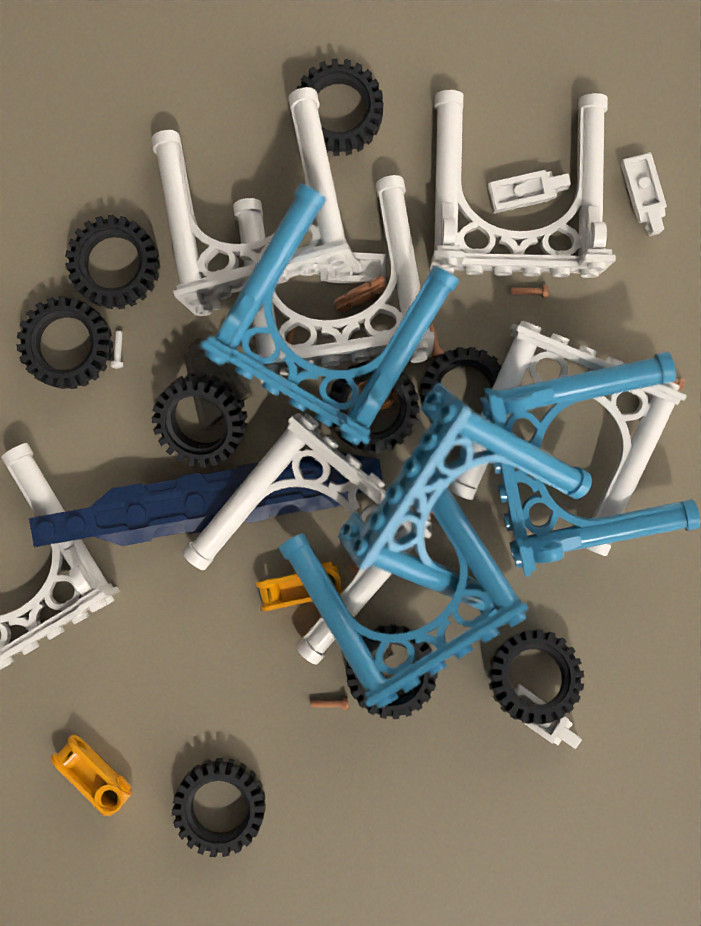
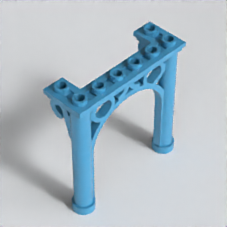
(260, 290)
(451, 426)
(549, 545)
(347, 629)

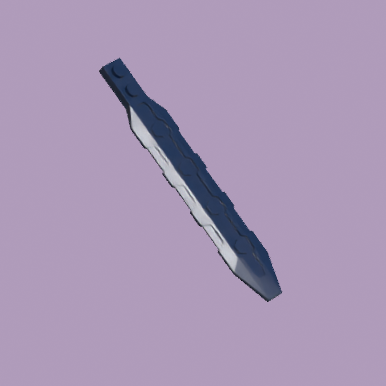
(184, 505)

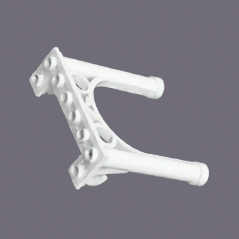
(449, 244)
(403, 277)
(201, 288)
(634, 453)
(261, 482)
(84, 572)

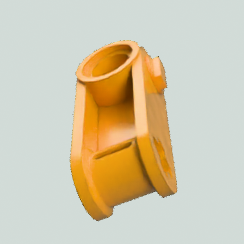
(289, 590)
(91, 775)

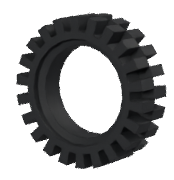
(370, 93)
(89, 238)
(33, 332)
(459, 358)
(401, 426)
(178, 441)
(568, 666)
(410, 700)
(214, 841)

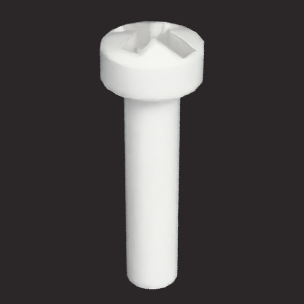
(117, 364)

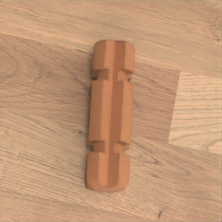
(361, 294)

